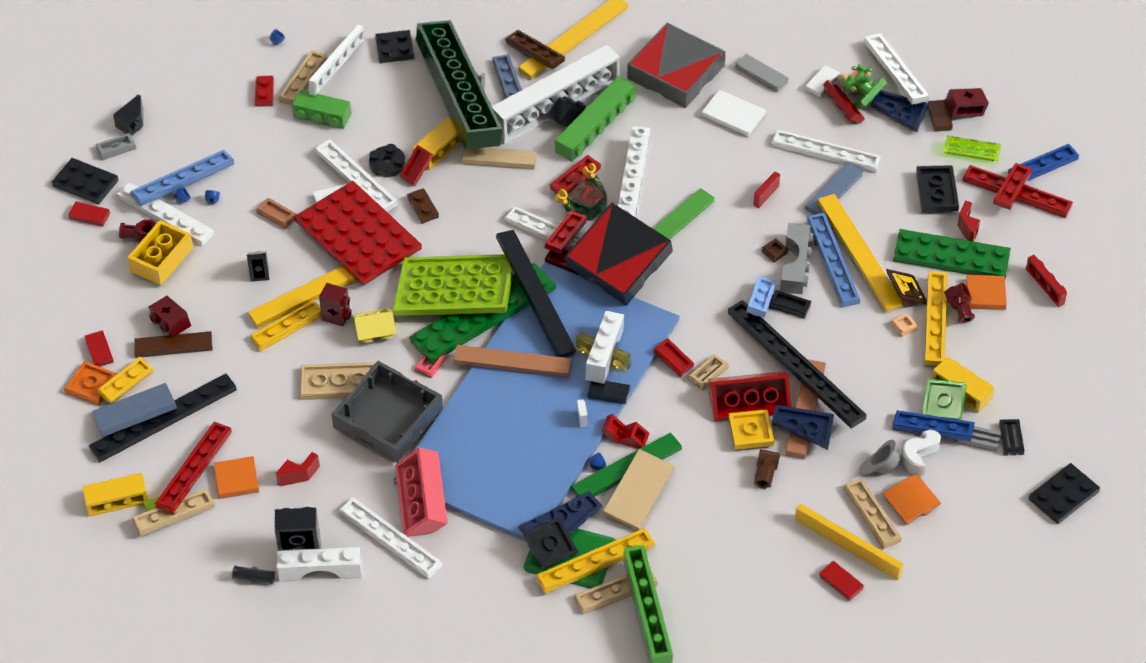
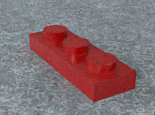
(843, 102)
(574, 176)
(1012, 186)
(565, 232)
(1046, 280)

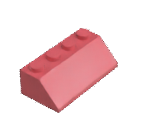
(421, 493)

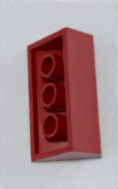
(748, 393)

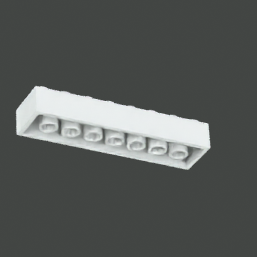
(577, 81)

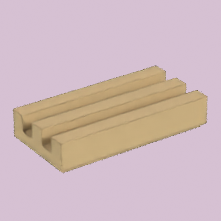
(702, 381)

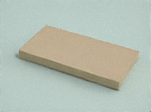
(331, 380)
(638, 490)

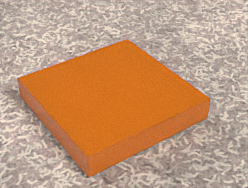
(987, 291)
(87, 382)
(236, 477)

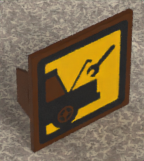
(906, 287)

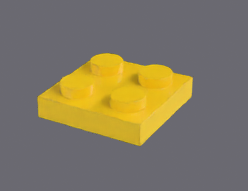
(751, 429)

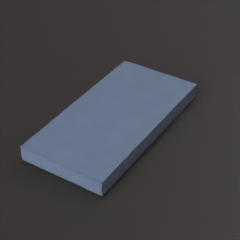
(134, 409)

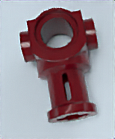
(136, 231)
(960, 299)

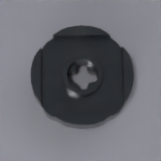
(383, 153)

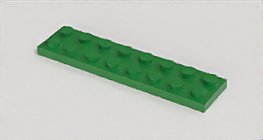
(457, 329)

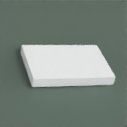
(733, 113)

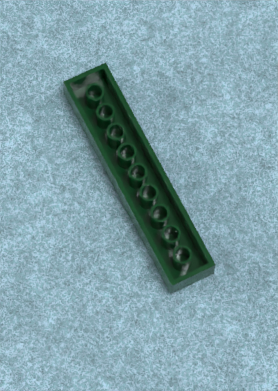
(458, 85)

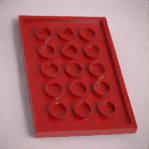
(358, 233)

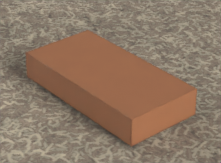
(276, 213)

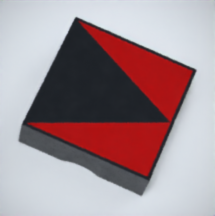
(619, 253)

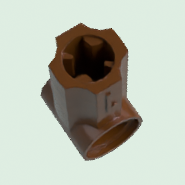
(766, 464)

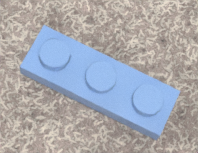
(761, 297)

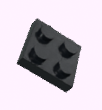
(394, 46)
(550, 543)

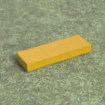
(125, 380)

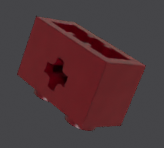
(966, 102)
(335, 304)
(169, 316)

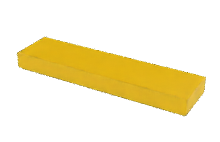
(286, 325)

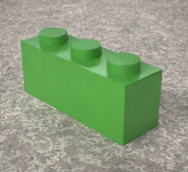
(322, 109)

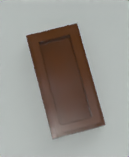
(939, 115)

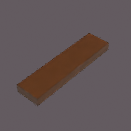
(535, 49)
(178, 344)

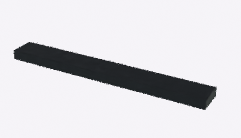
(535, 293)

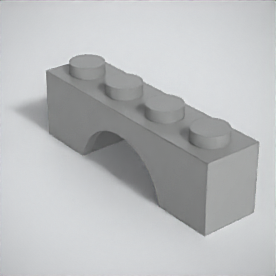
(793, 274)

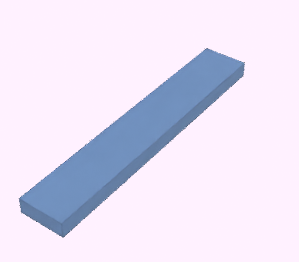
(182, 177)
(833, 260)

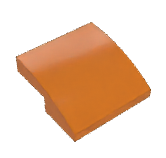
(911, 498)

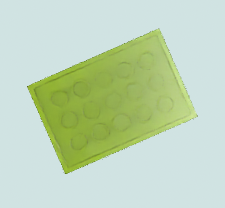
(453, 285)

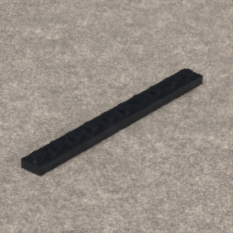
(798, 365)

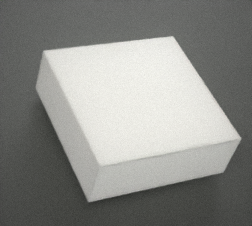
(582, 413)

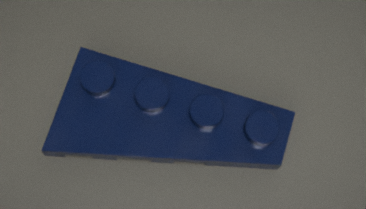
(572, 513)

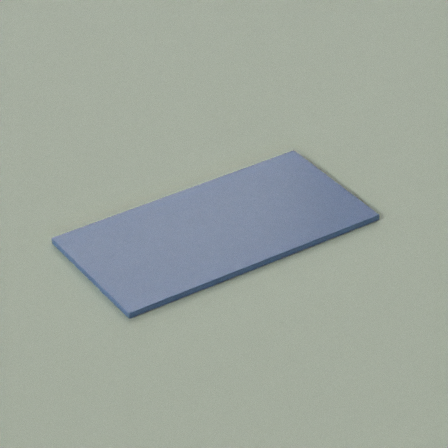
(515, 437)

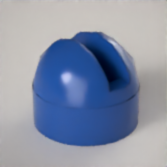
(276, 37)
(182, 195)
(212, 195)
(597, 462)

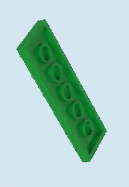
(951, 254)

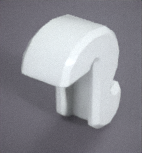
(917, 448)

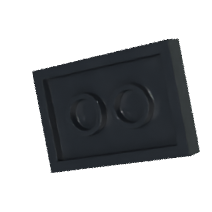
(85, 181)
(937, 188)
(1064, 493)

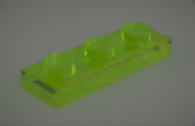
(972, 148)

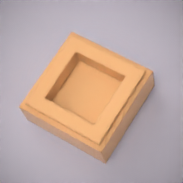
(904, 325)

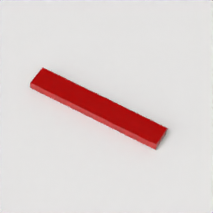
(1028, 195)
(193, 467)

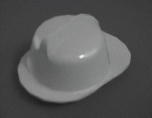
(883, 460)

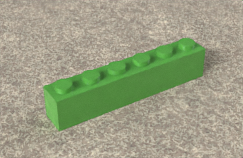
(595, 119)
(647, 605)

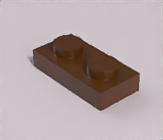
(422, 205)

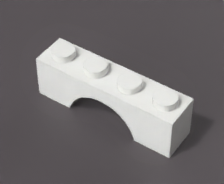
(602, 349)
(296, 563)

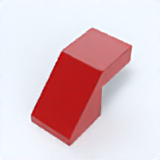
(968, 225)
(629, 435)
(293, 473)

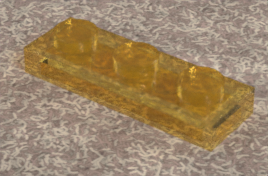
(619, 358)

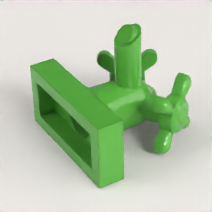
(863, 85)

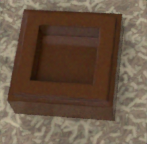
(775, 250)

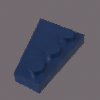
(900, 109)
(804, 423)

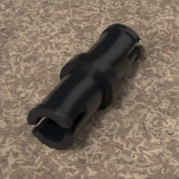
(253, 574)

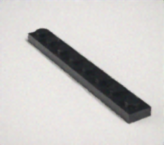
(186, 405)

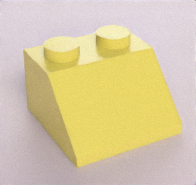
(374, 324)

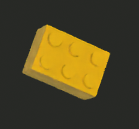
(160, 252)

